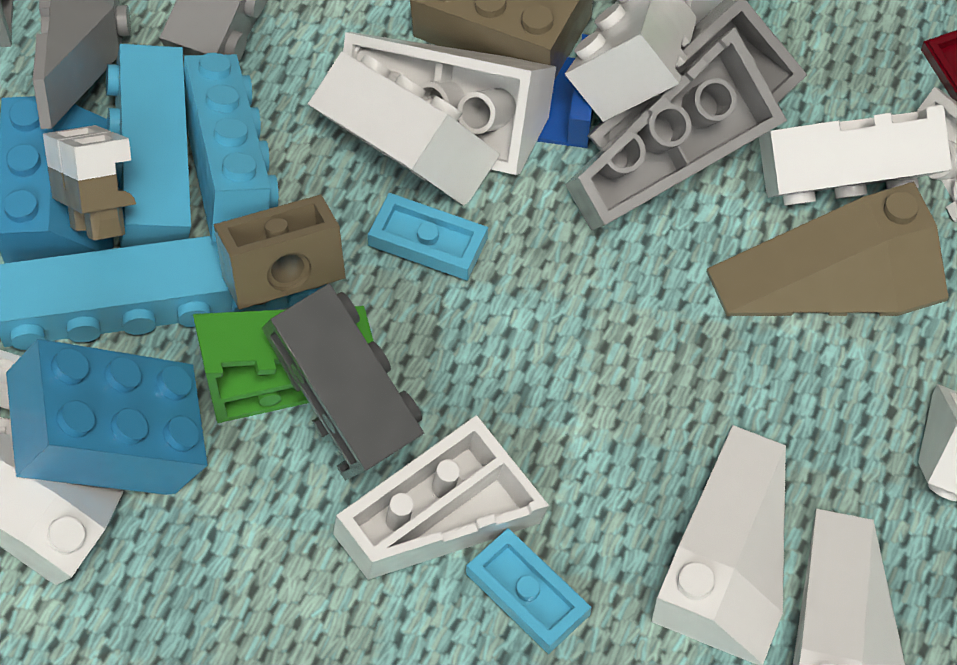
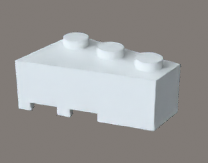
(632, 54)
(404, 125)
(854, 154)
(440, 504)

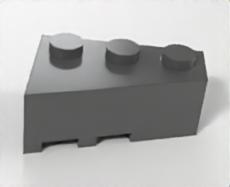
(343, 379)

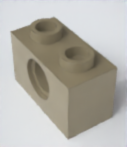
(280, 251)

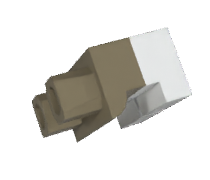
(86, 179)

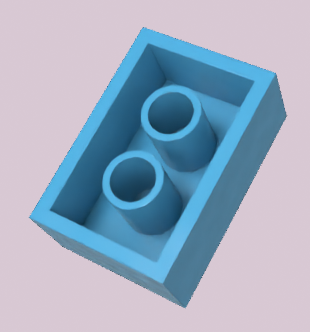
(104, 418)

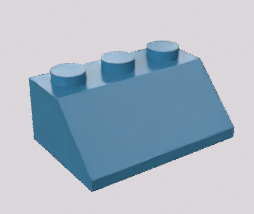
(30, 219)

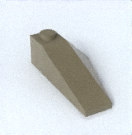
(856, 259)

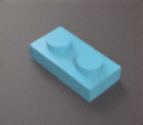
(428, 236)
(528, 590)

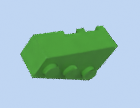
(242, 365)

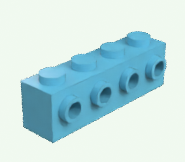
(153, 117)
(225, 139)

